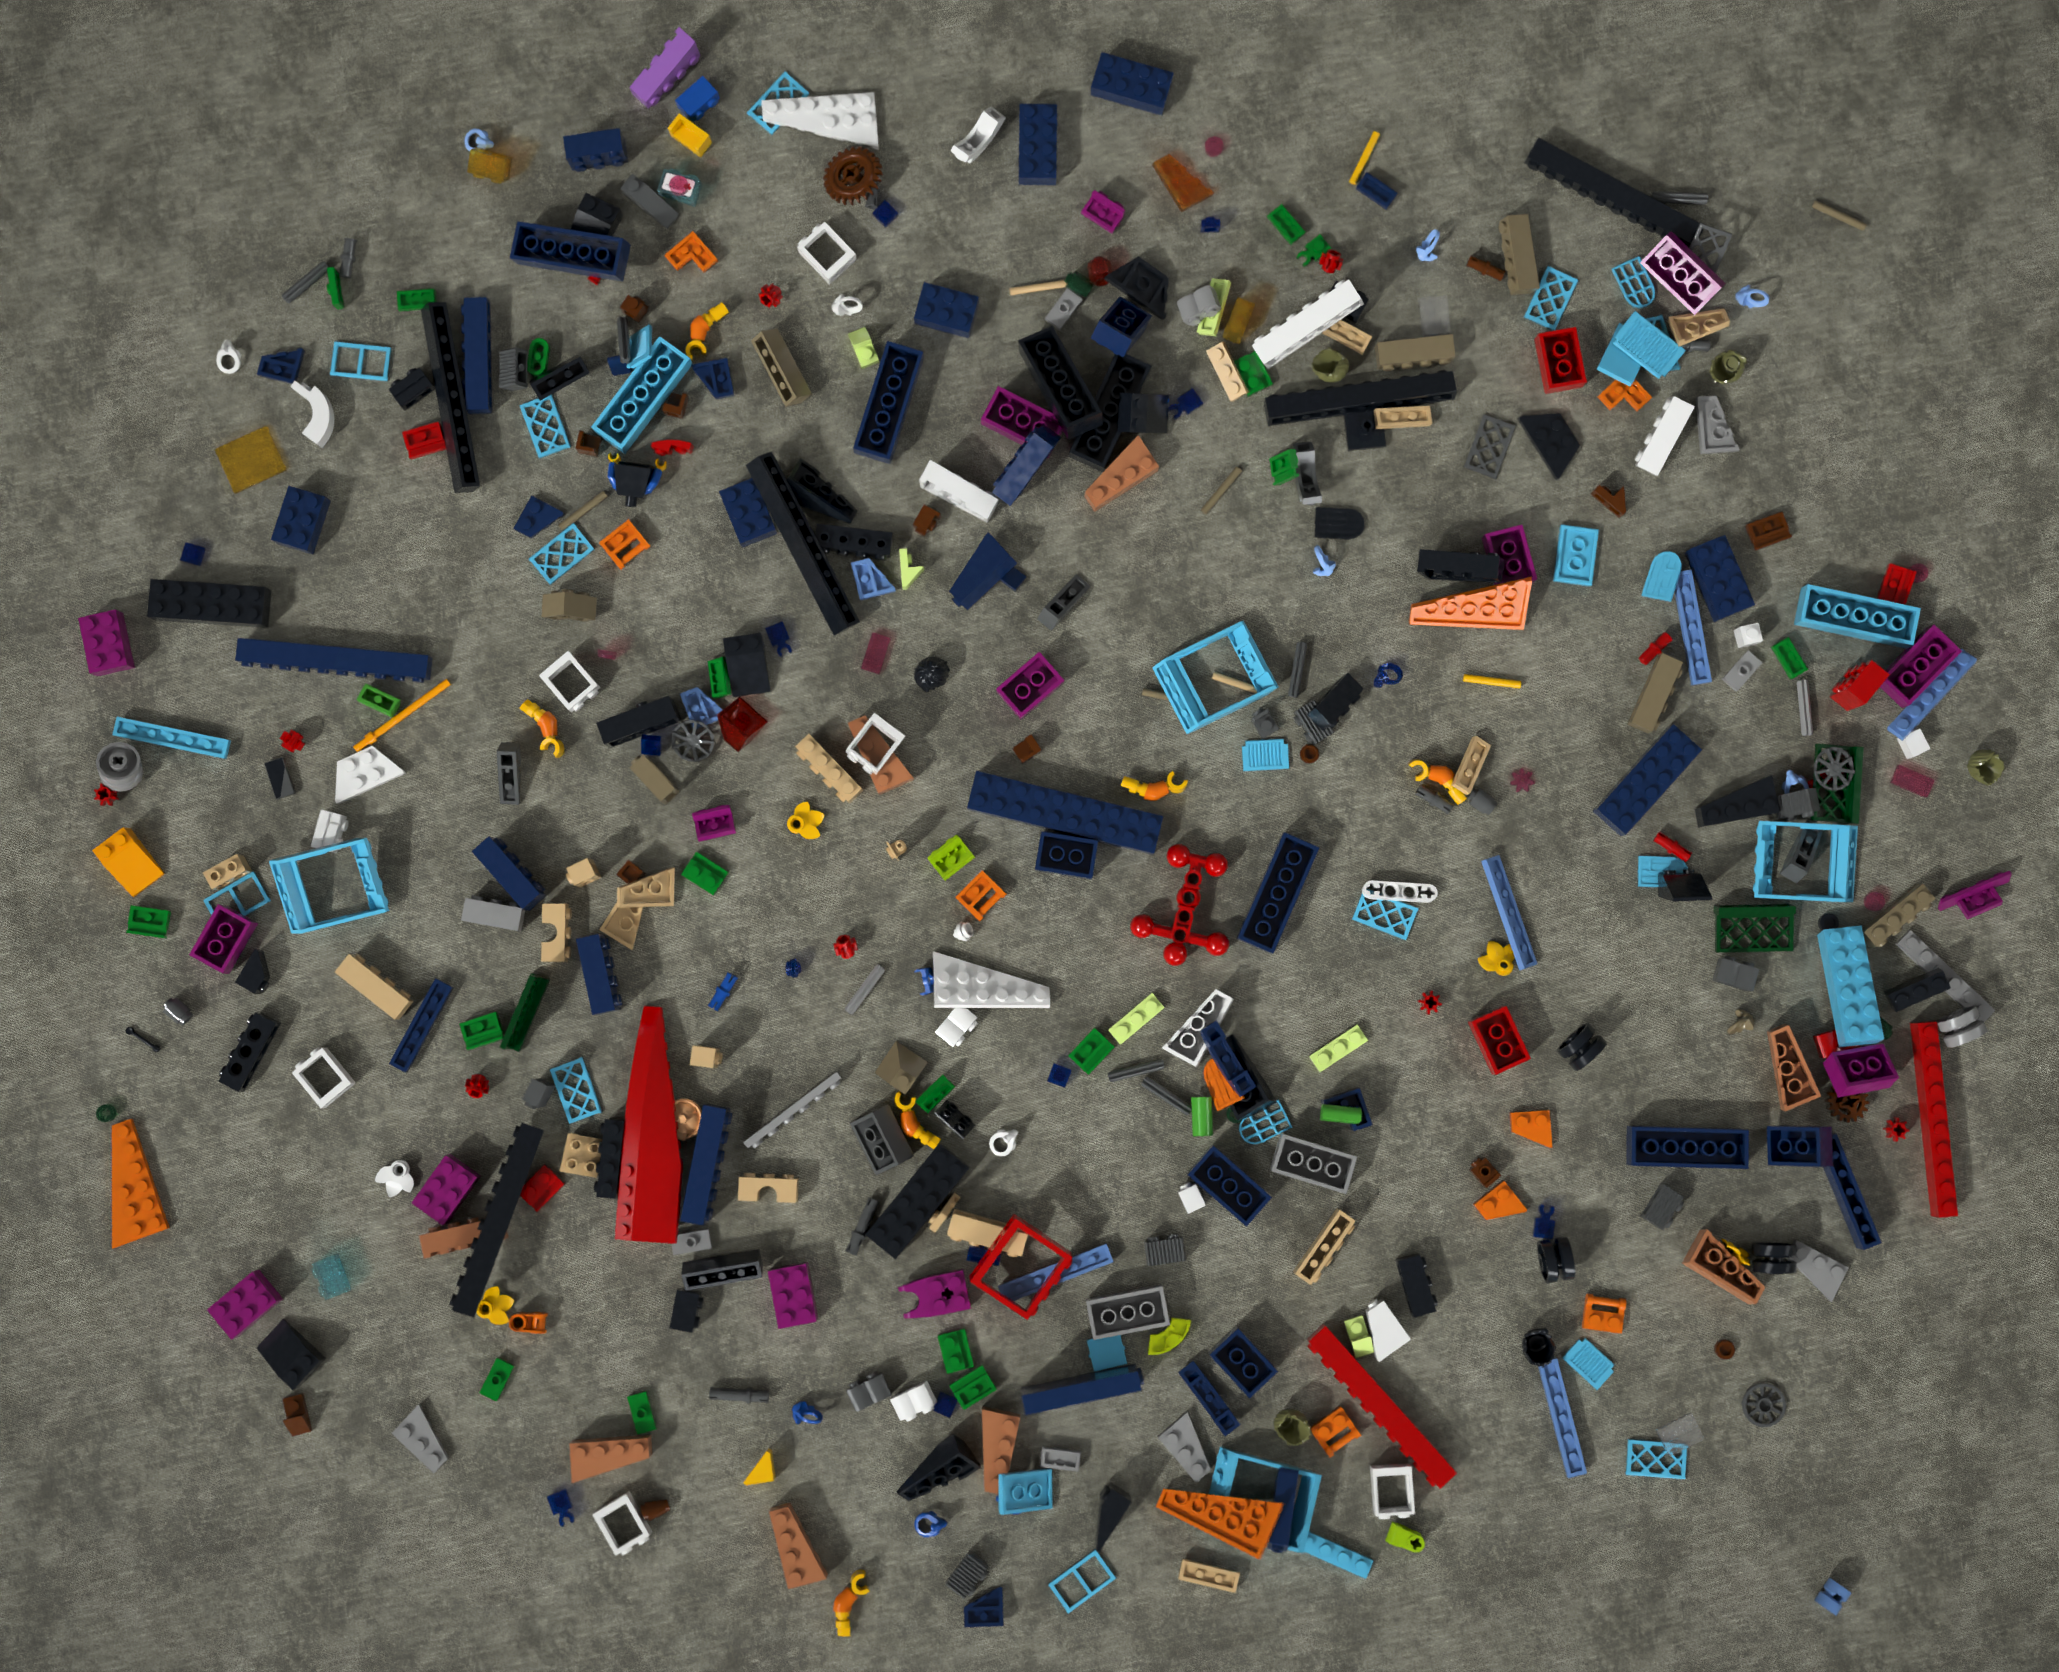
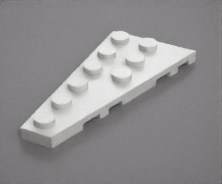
(833, 116)
(973, 986)

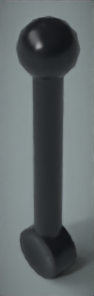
(130, 1031)

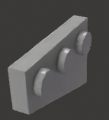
(1712, 427)
(1819, 1269)
(419, 1438)
(1185, 1447)

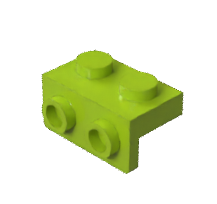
(950, 857)

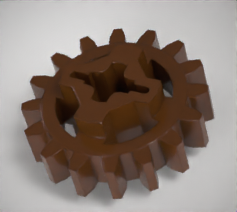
(1850, 1109)

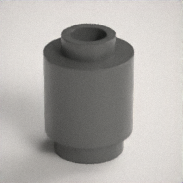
(1482, 801)
(177, 1011)

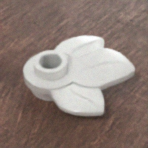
(394, 1180)

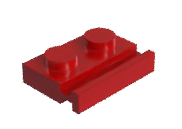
(424, 440)
(1896, 584)
(541, 1188)

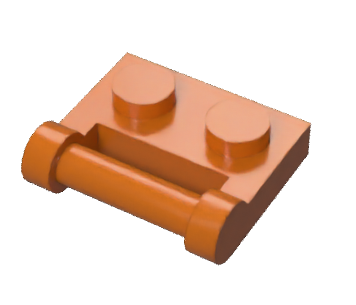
(620, 539)
(976, 891)
(1603, 1320)
(1331, 1426)

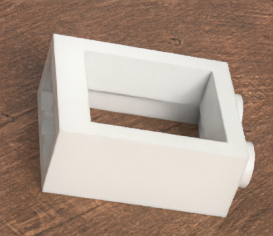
(839, 266)
(556, 668)
(884, 727)
(346, 1083)
(1391, 1470)
(626, 1499)

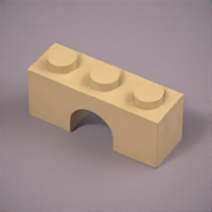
(558, 948)
(785, 1187)

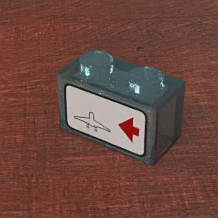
(690, 197)

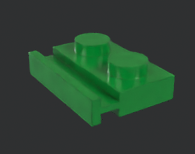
(1253, 373)
(1284, 466)
(705, 873)
(148, 921)
(482, 1031)
(1091, 1051)
(955, 1350)
(973, 1387)

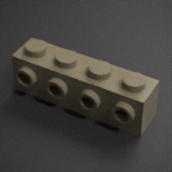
(1519, 254)
(1415, 352)
(781, 367)
(1655, 693)
(1896, 915)

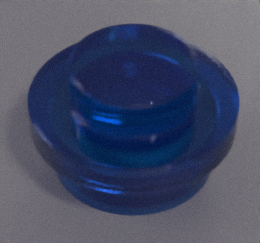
(793, 968)

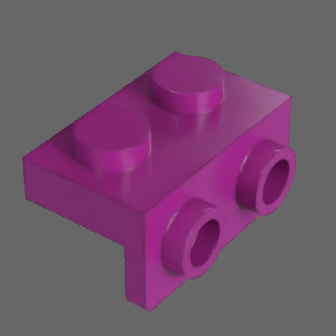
(1103, 211)
(714, 822)

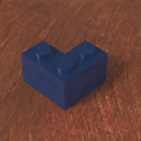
(1351, 1098)

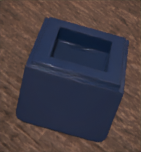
(617, 367)
(1013, 579)

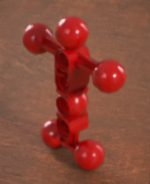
(1175, 952)

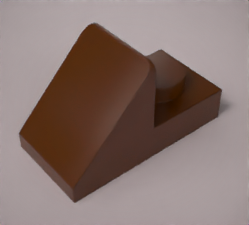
(1614, 503)
(297, 1415)

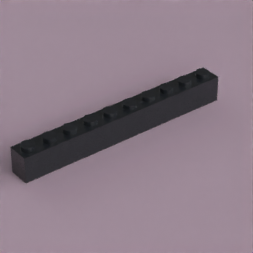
(1610, 192)
(450, 397)
(1360, 397)
(802, 543)
(497, 1220)

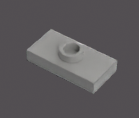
(1063, 309)
(1742, 670)
(692, 1242)
(1060, 1458)

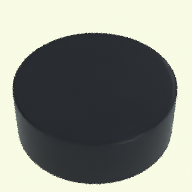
(1828, 921)

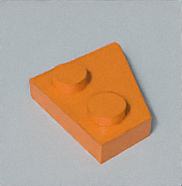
(1533, 1126)
(1499, 1203)

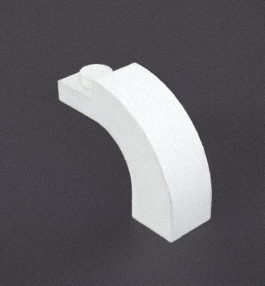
(980, 136)
(323, 419)

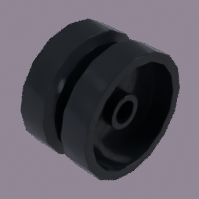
(1581, 1046)
(1774, 1258)
(1556, 1260)

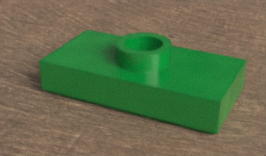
(1286, 224)
(334, 288)
(415, 299)
(1789, 658)
(719, 678)
(935, 1093)
(497, 1379)
(641, 1412)

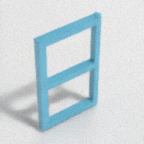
(360, 362)
(230, 888)
(1073, 1569)

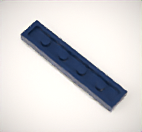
(421, 1025)

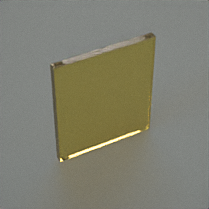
(250, 459)

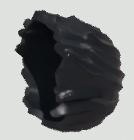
(931, 673)
(1538, 1347)

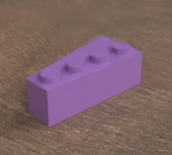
(665, 69)

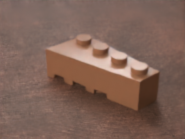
(1124, 473)
(873, 749)
(1791, 1072)
(450, 1239)
(1716, 1264)
(998, 1444)
(602, 1455)
(796, 1552)

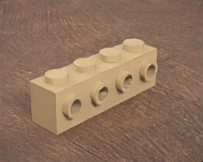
(832, 772)
(374, 986)
(983, 1231)
(1324, 1246)

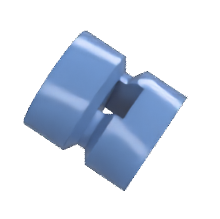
(1832, 1596)

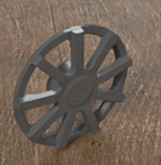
(692, 741)
(1834, 768)
(1763, 1404)

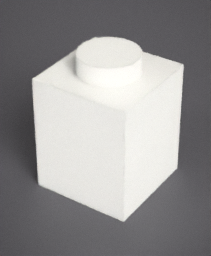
(1748, 635)
(1914, 744)
(1191, 1197)

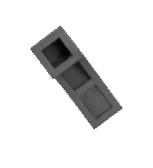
(1307, 481)

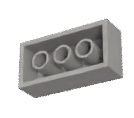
(1313, 1163)
(1127, 1311)

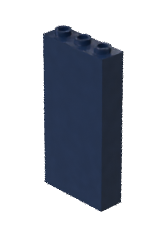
(1082, 1389)

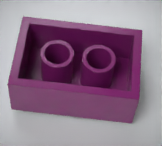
(1514, 549)
(106, 643)
(1030, 685)
(223, 939)
(1860, 1070)
(446, 1189)
(793, 1295)
(245, 1304)

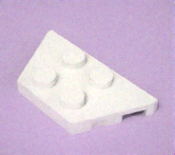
(363, 772)

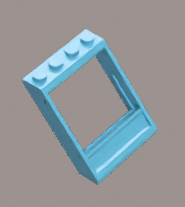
(1183, 694)
(1841, 862)
(295, 897)

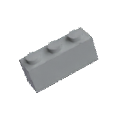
(493, 913)

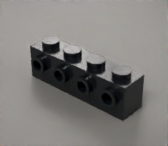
(854, 541)
(610, 1160)
(722, 1270)

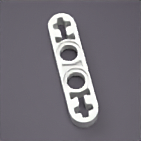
(1399, 891)

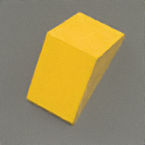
(763, 1470)

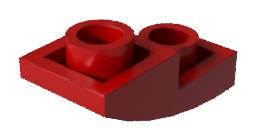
(666, 447)

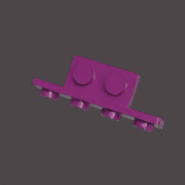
(1977, 898)

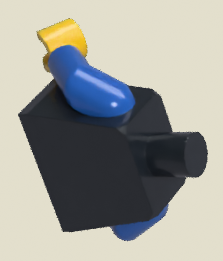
(633, 478)

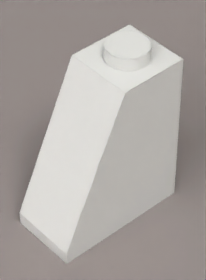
(1384, 1329)

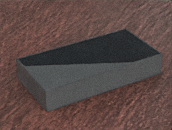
(279, 778)

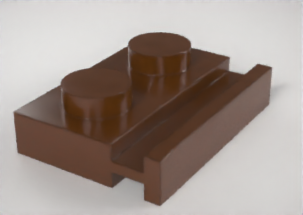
(1768, 531)

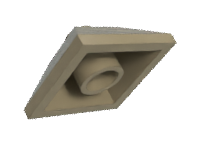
(901, 1067)

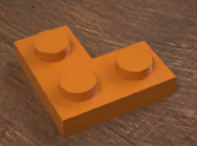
(691, 248)
(1633, 394)

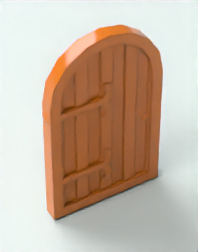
(1219, 1088)

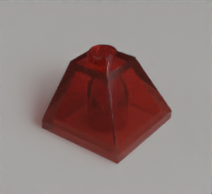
(740, 723)

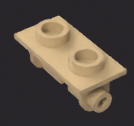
(896, 849)

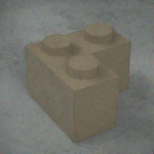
(569, 605)

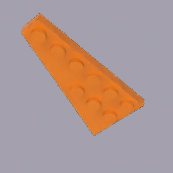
(1488, 607)
(135, 1199)
(1234, 1520)

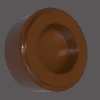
(1724, 1349)

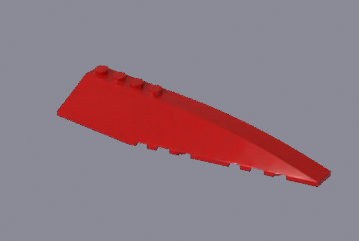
(650, 1147)

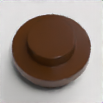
(1309, 753)

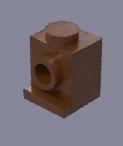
(634, 308)
(926, 520)
(1477, 1166)

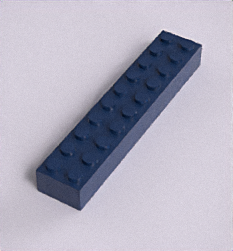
(1065, 812)

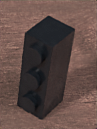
(559, 377)
(1336, 702)
(1917, 989)
(1416, 1285)

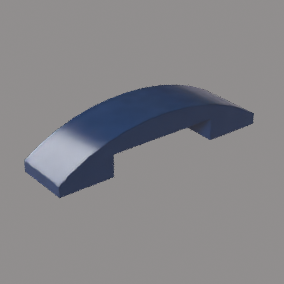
(1226, 1060)
(1209, 1398)

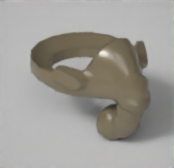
(1746, 1022)

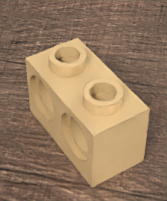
(227, 872)
(583, 873)
(706, 1056)

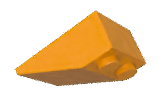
(128, 861)

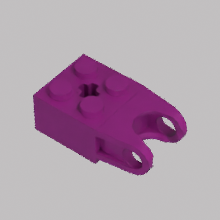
(931, 1297)

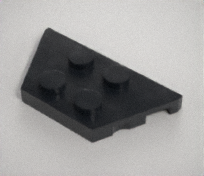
(1142, 284)
(1551, 439)

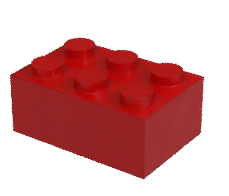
(1560, 360)
(1858, 685)
(1499, 1040)

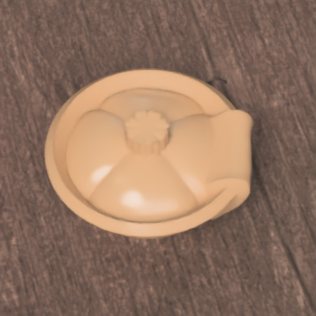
(688, 1118)

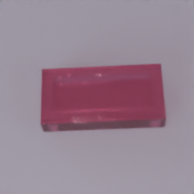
(875, 653)
(1912, 781)

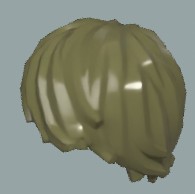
(1330, 365)
(1728, 366)
(1985, 766)
(1292, 1426)

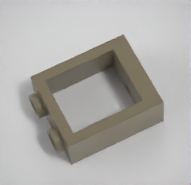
(654, 779)

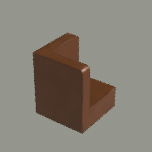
(676, 405)
(588, 444)
(1027, 749)
(630, 872)

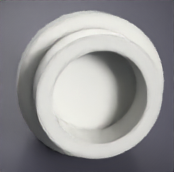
(963, 931)

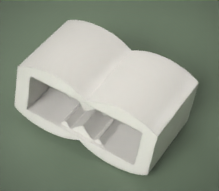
(956, 1026)
(914, 1401)

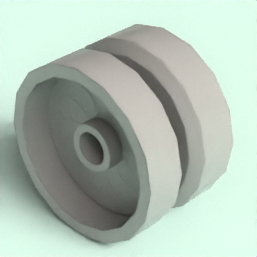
(119, 766)
(1962, 1026)

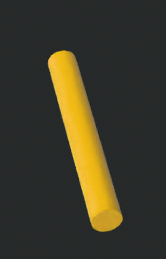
(1360, 166)
(1491, 681)

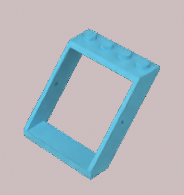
(1305, 1501)

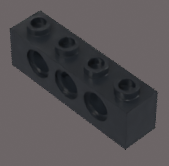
(268, 1029)

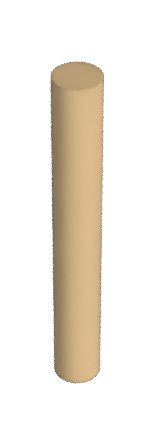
(1037, 287)
(1234, 682)

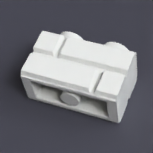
(329, 829)

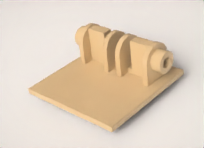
(580, 1155)

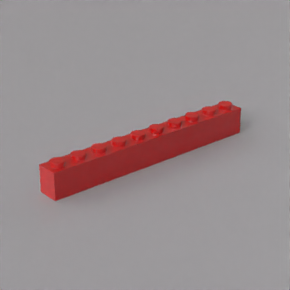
(1934, 1119)
(1381, 1406)

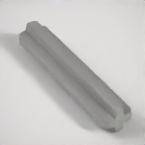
(1804, 708)
(864, 989)

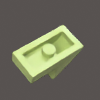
(863, 347)
(908, 574)
(1358, 1336)

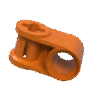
(530, 1322)

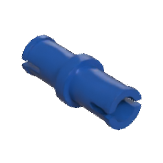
(722, 991)

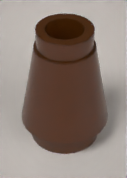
(654, 1509)

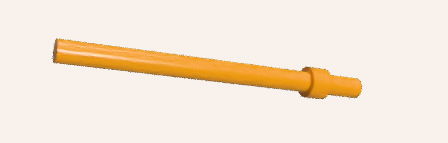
(371, 737)

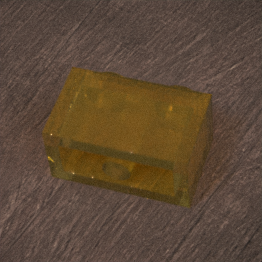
(490, 165)
(1238, 320)

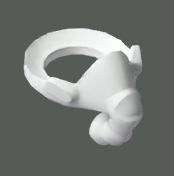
(841, 309)
(228, 348)
(1008, 1136)

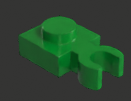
(1314, 250)

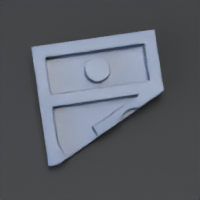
(870, 580)
(700, 707)

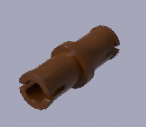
(1485, 268)

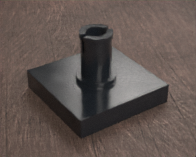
(1362, 433)

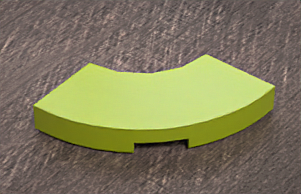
(1170, 1337)

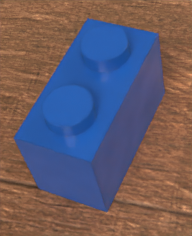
(697, 99)

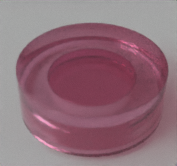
(1213, 146)
(679, 185)
(1922, 572)
(607, 654)
(1874, 901)

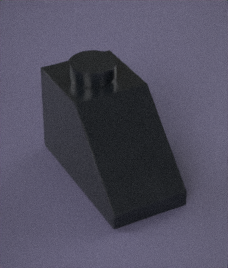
(255, 973)

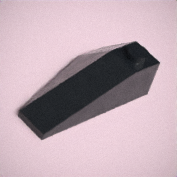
(816, 494)
(1259, 1097)
(946, 1462)

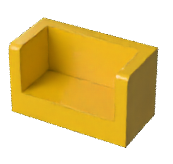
(689, 135)

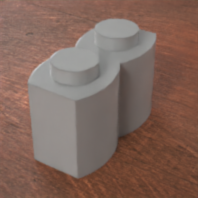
(1199, 305)

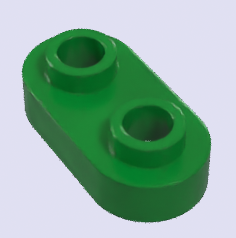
(538, 358)

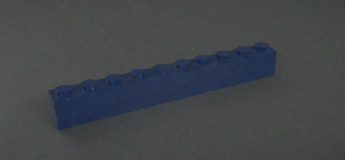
(334, 659)

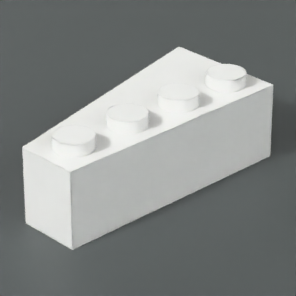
(1664, 435)
(958, 491)
(1187, 1041)

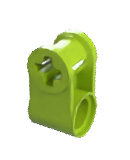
(1401, 1537)

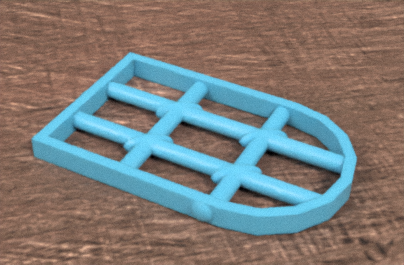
(1636, 275)
(1272, 1126)

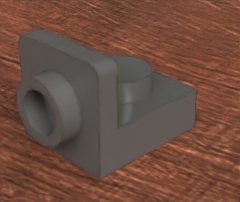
(1264, 723)

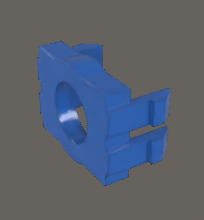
(929, 987)

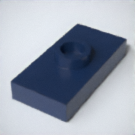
(1376, 190)

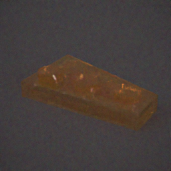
(1180, 184)

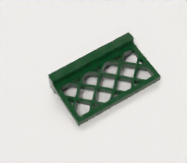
(1852, 792)
(1754, 911)
(524, 1013)

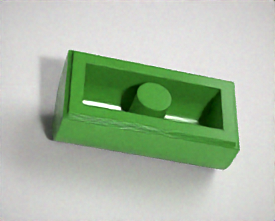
(379, 700)
(1340, 1114)
(1202, 1116)

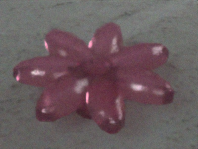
(1519, 783)

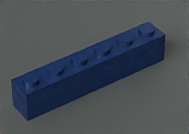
(477, 355)
(1850, 1199)

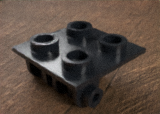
(953, 1118)

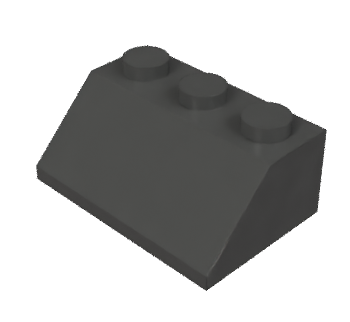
(882, 1139)

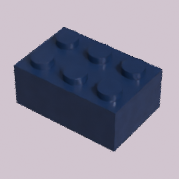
(595, 149)
(946, 310)
(1121, 326)
(748, 512)
(300, 520)
(1066, 855)
(1800, 1146)
(1242, 1362)

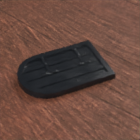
(1338, 523)

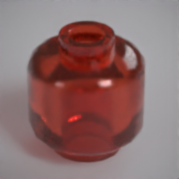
(1098, 269)

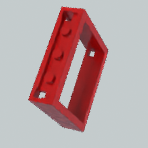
(995, 1249)

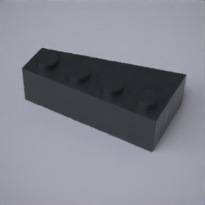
(1460, 566)
(1745, 803)

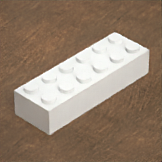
(1308, 323)

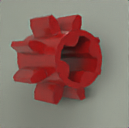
(1331, 261)
(770, 295)
(292, 741)
(100, 793)
(845, 946)
(1432, 1007)
(477, 1086)
(1900, 1133)

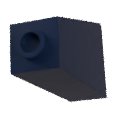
(981, 572)
(1284, 1493)

